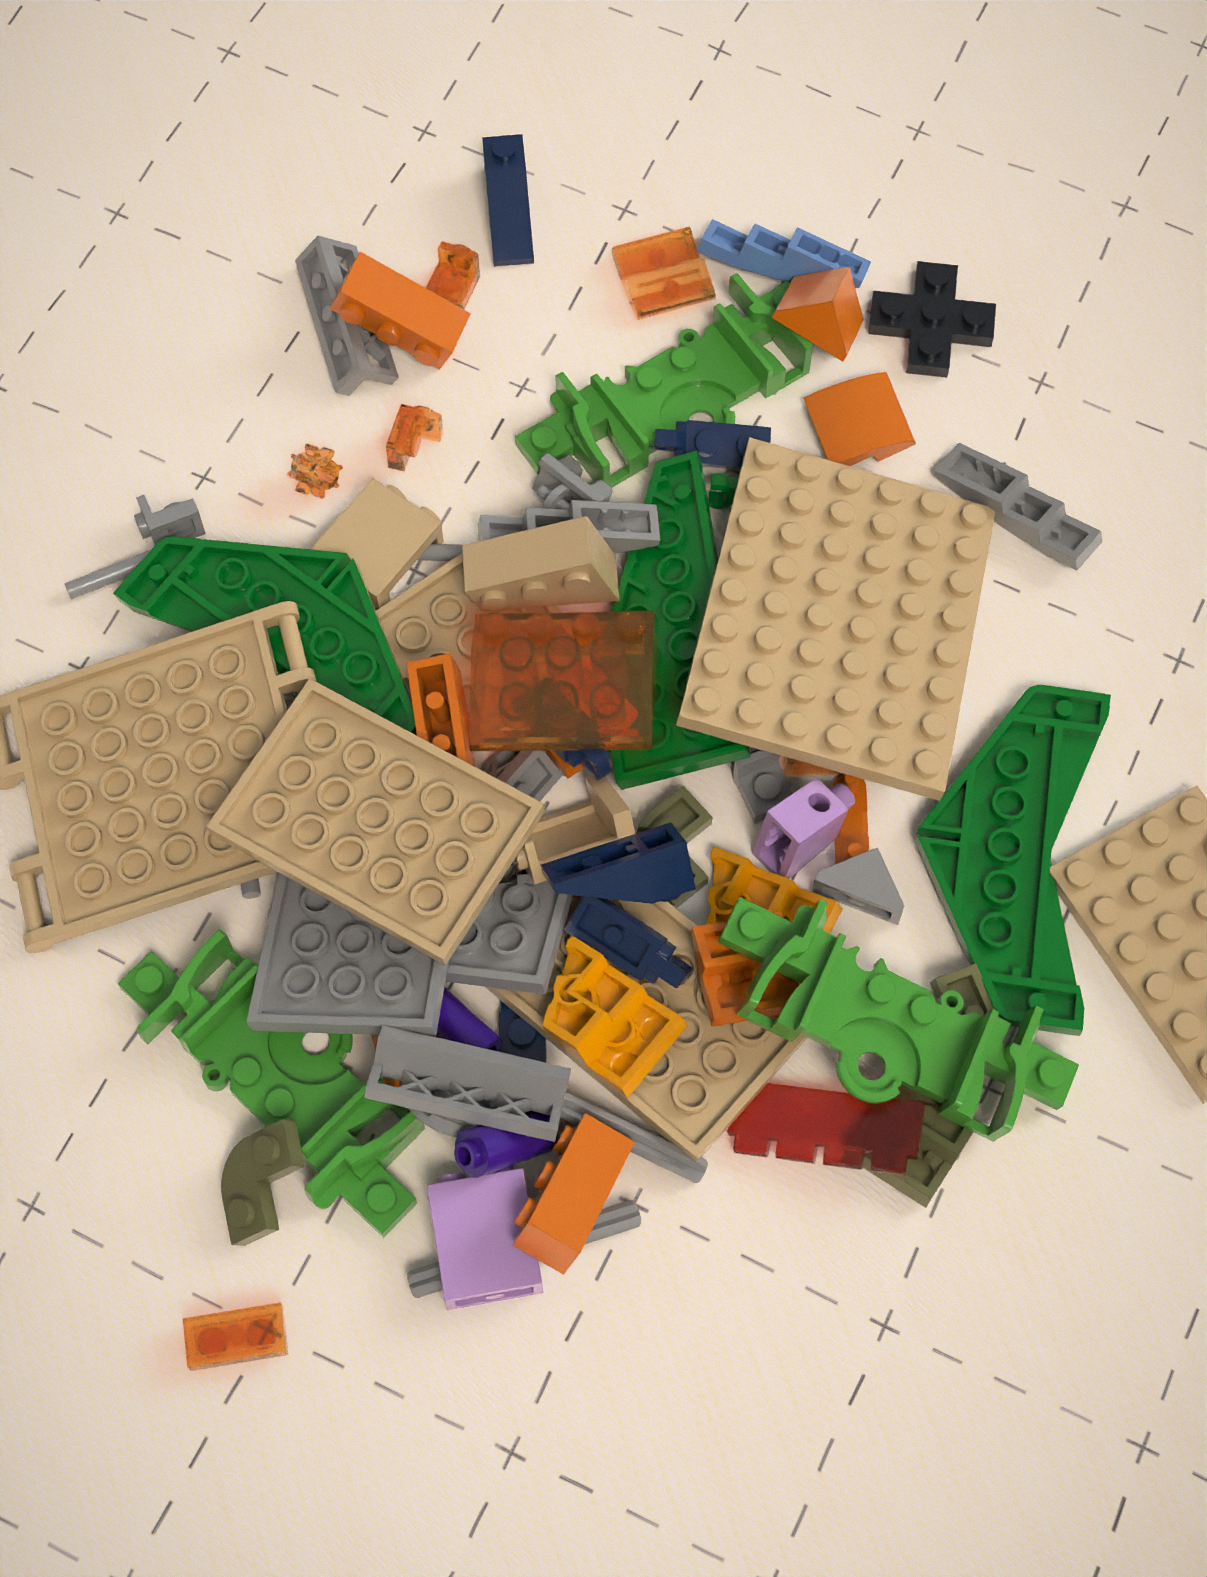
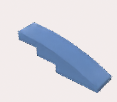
(776, 255)

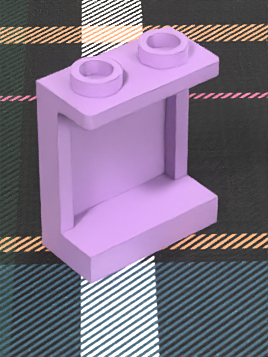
(476, 1237)

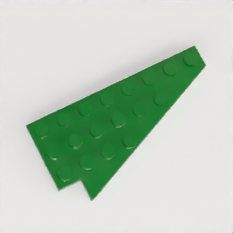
(676, 586)

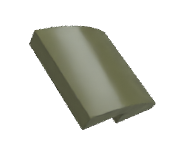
(938, 1151)

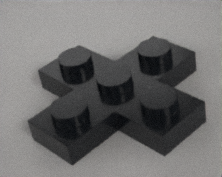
(932, 319)

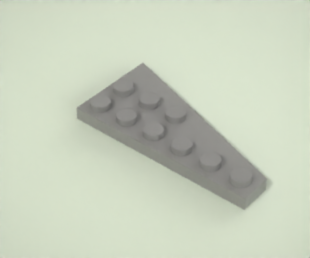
(513, 938)

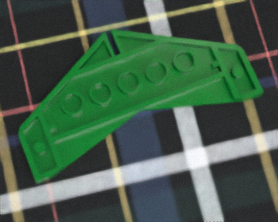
(212, 581)
(998, 873)

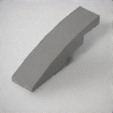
(1017, 506)
(620, 524)

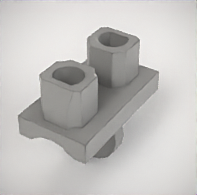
(561, 483)

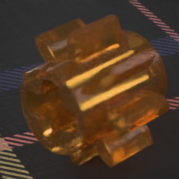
(314, 459)

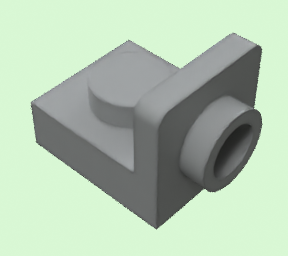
(175, 519)
(761, 782)

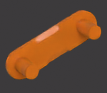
(853, 834)

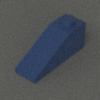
(508, 200)
(634, 868)

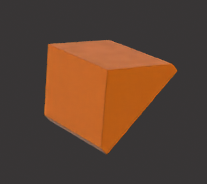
(823, 310)

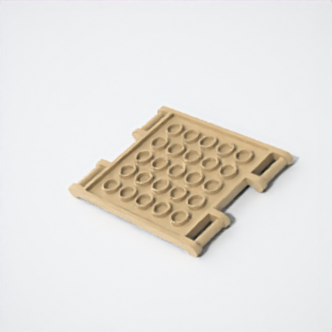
(135, 765)

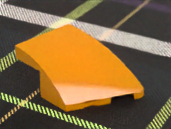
(738, 877)
(608, 1019)

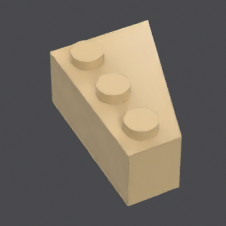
(541, 567)

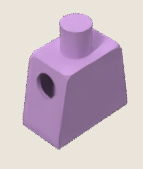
(802, 827)

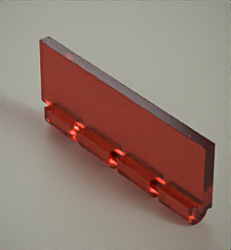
(833, 1120)

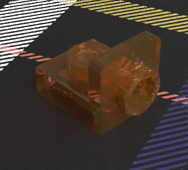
(455, 273)
(406, 434)

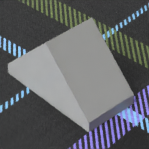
(863, 885)

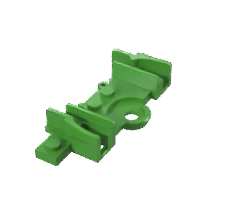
(671, 387)
(898, 1020)
(281, 1080)

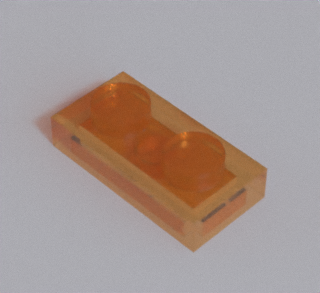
(235, 1336)

